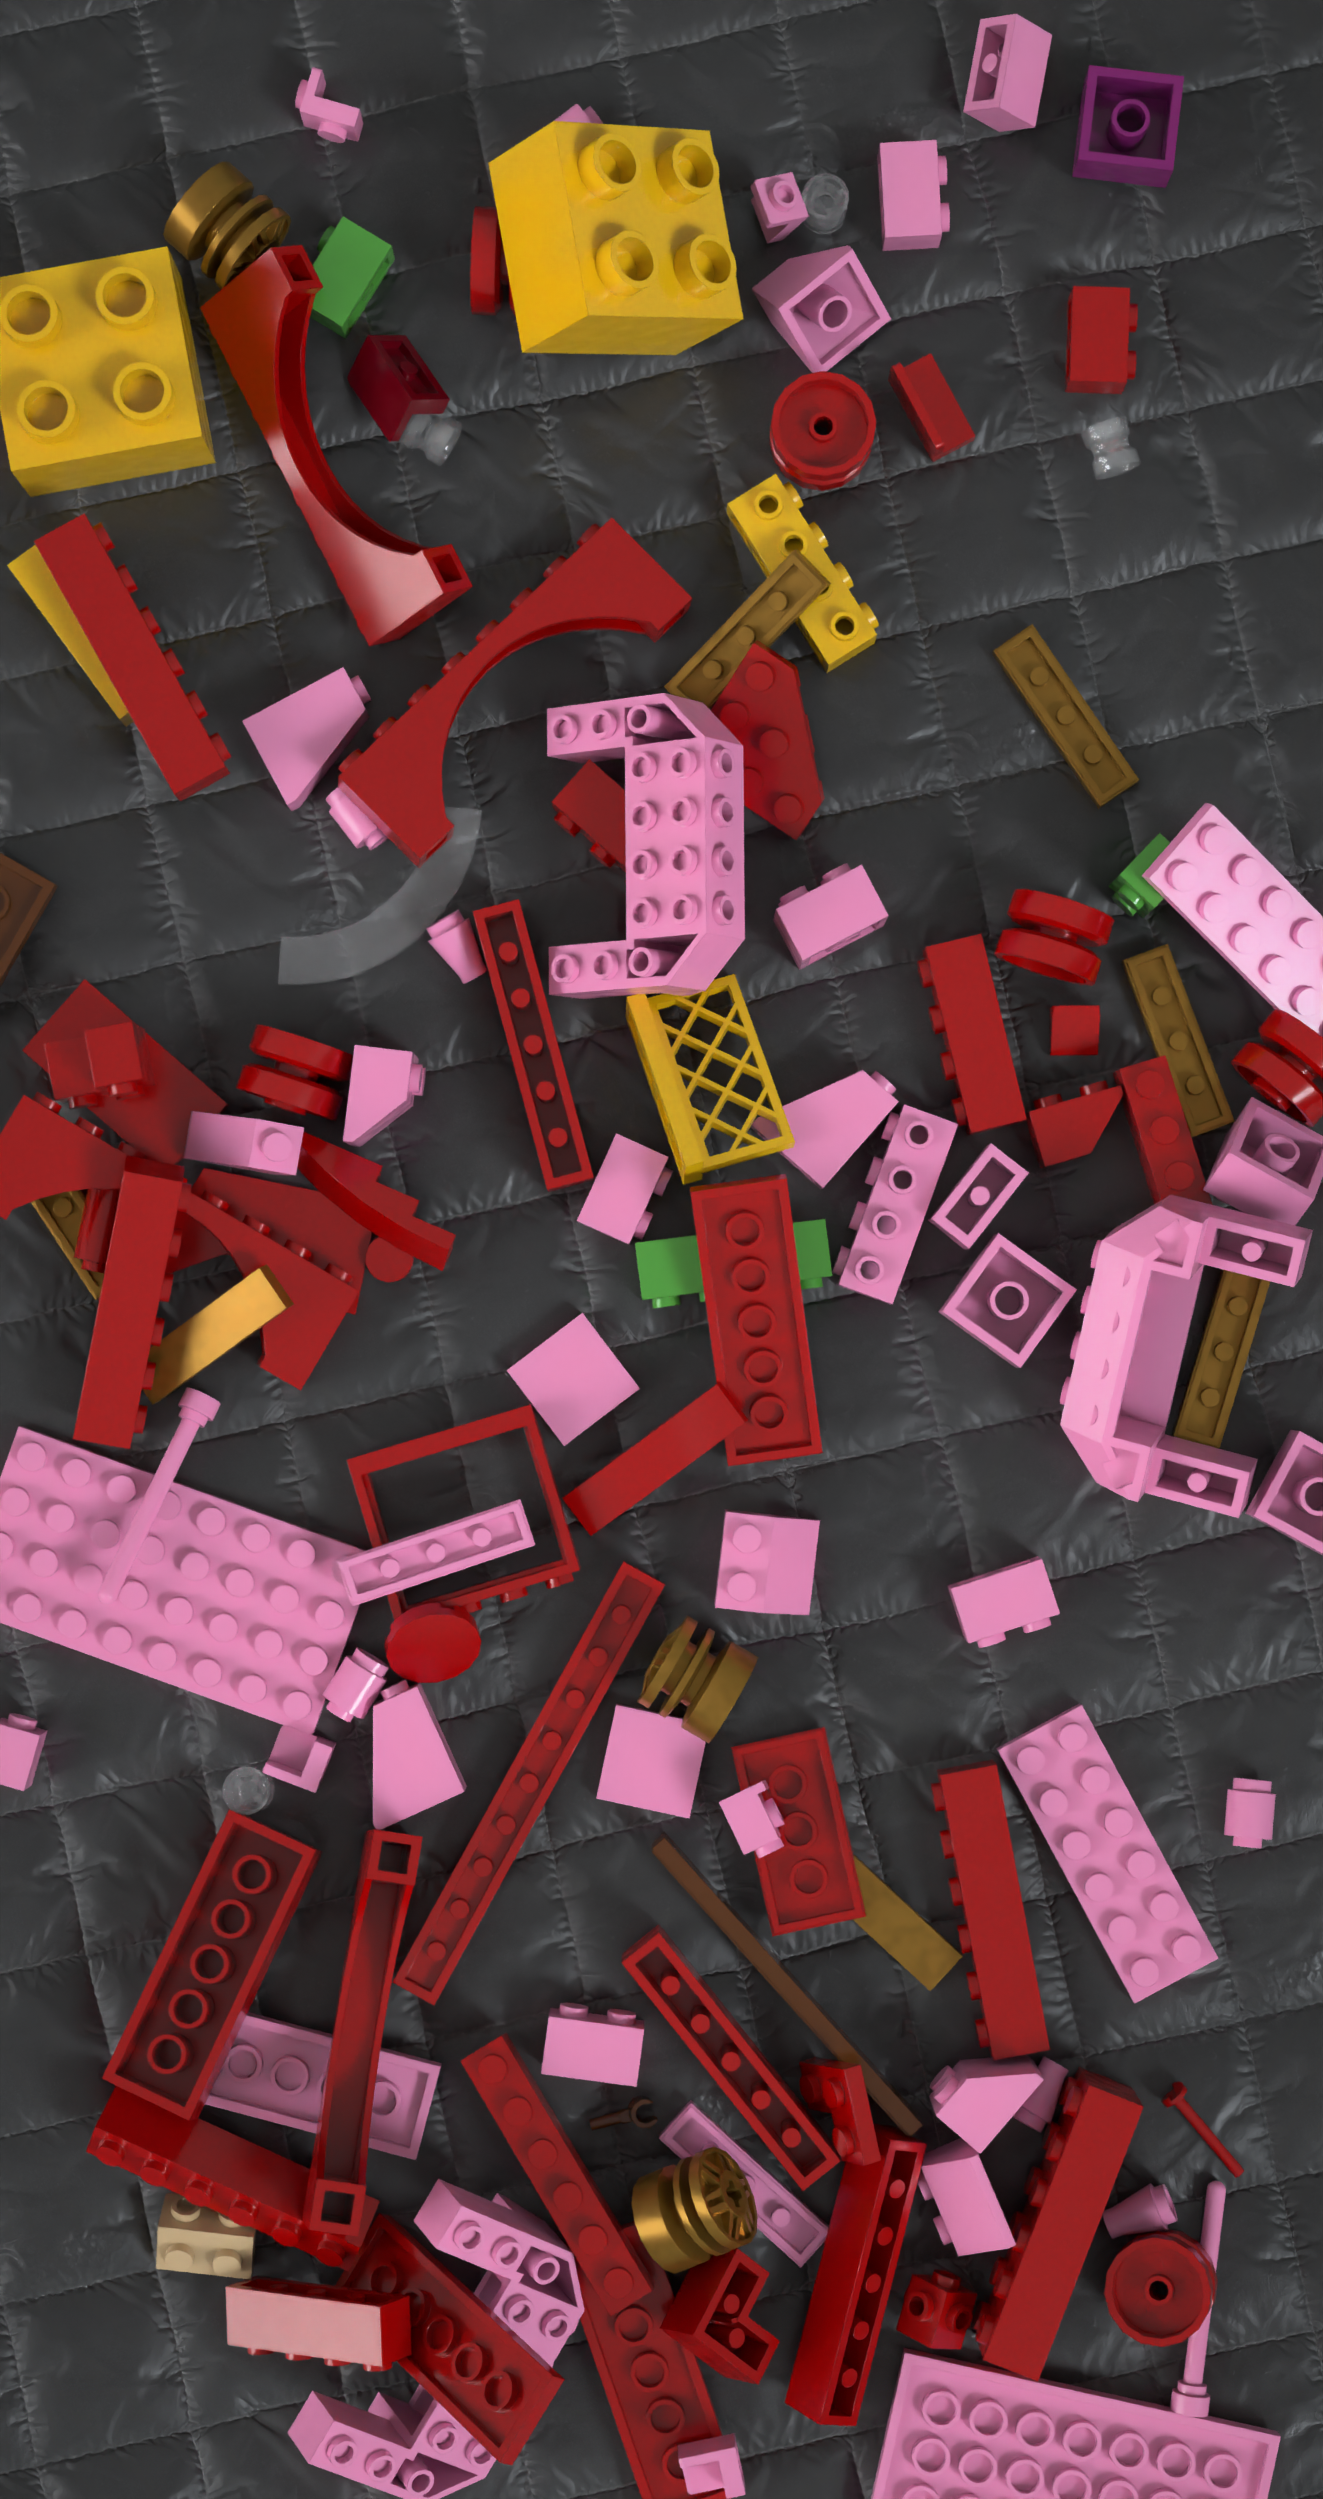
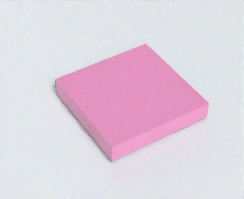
(573, 1379)
(650, 1762)

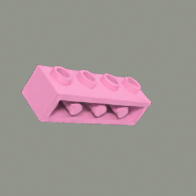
(896, 1204)

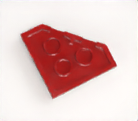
(769, 720)

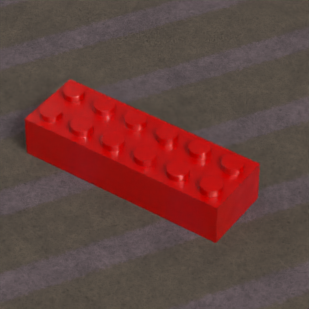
(212, 1965)
(1056, 2222)

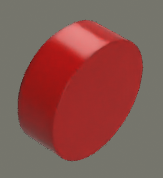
(387, 1261)

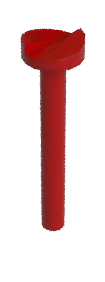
(1176, 2098)

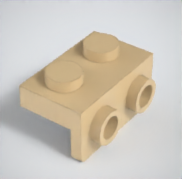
(203, 2241)

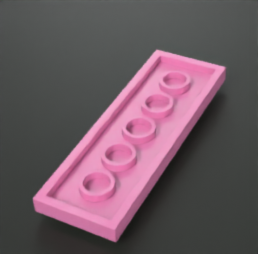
(1245, 912)
(1107, 1853)
(280, 2076)

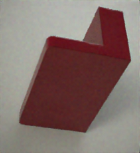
(394, 383)

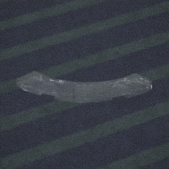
(392, 925)

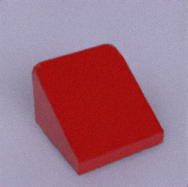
(1074, 1030)

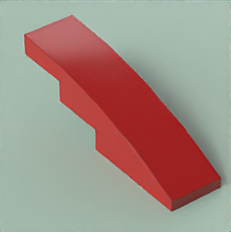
(355, 1188)
(655, 1458)

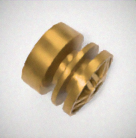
(225, 224)
(697, 1679)
(694, 2210)

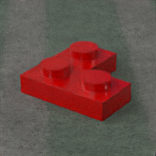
(841, 2090)

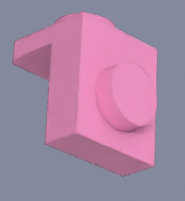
(330, 118)
(778, 205)

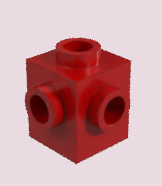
(937, 2310)

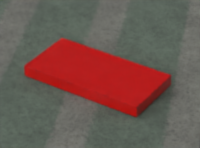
(150, 1123)
(815, 1872)

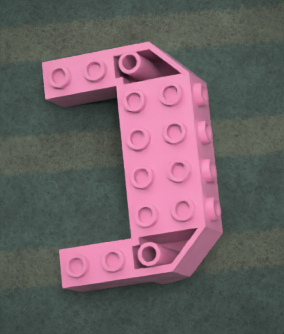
(679, 845)
(1137, 1339)
(419, 2445)

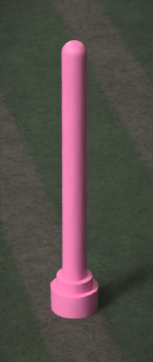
(195, 1412)
(1191, 2395)

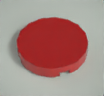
(432, 1643)

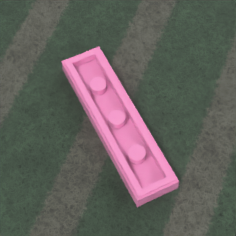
(436, 1552)
(779, 2211)

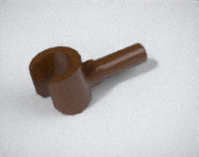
(625, 2116)

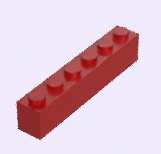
(132, 657)
(533, 1045)
(129, 1302)
(992, 1910)
(730, 2057)
(219, 2173)
(558, 2174)
(855, 2281)

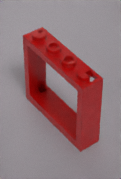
(508, 1586)

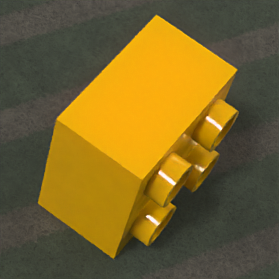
(615, 239)
(100, 373)

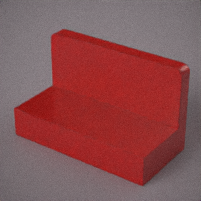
(931, 407)

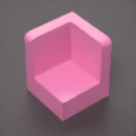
(299, 1758)
(712, 2466)

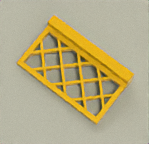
(669, 1089)

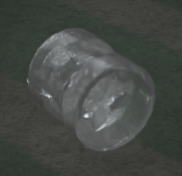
(825, 213)
(431, 435)
(1111, 448)
(241, 1790)

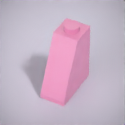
(308, 732)
(832, 1123)
(244, 1143)
(409, 1756)

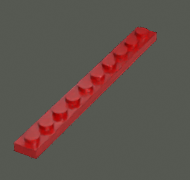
(528, 1783)

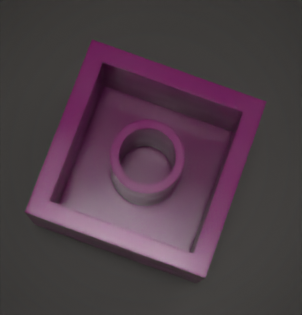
(1128, 126)

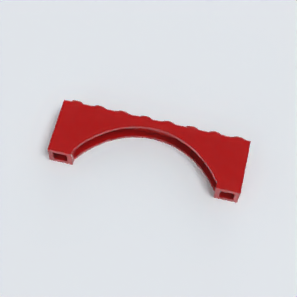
(263, 336)
(599, 587)
(52, 1156)
(343, 2129)

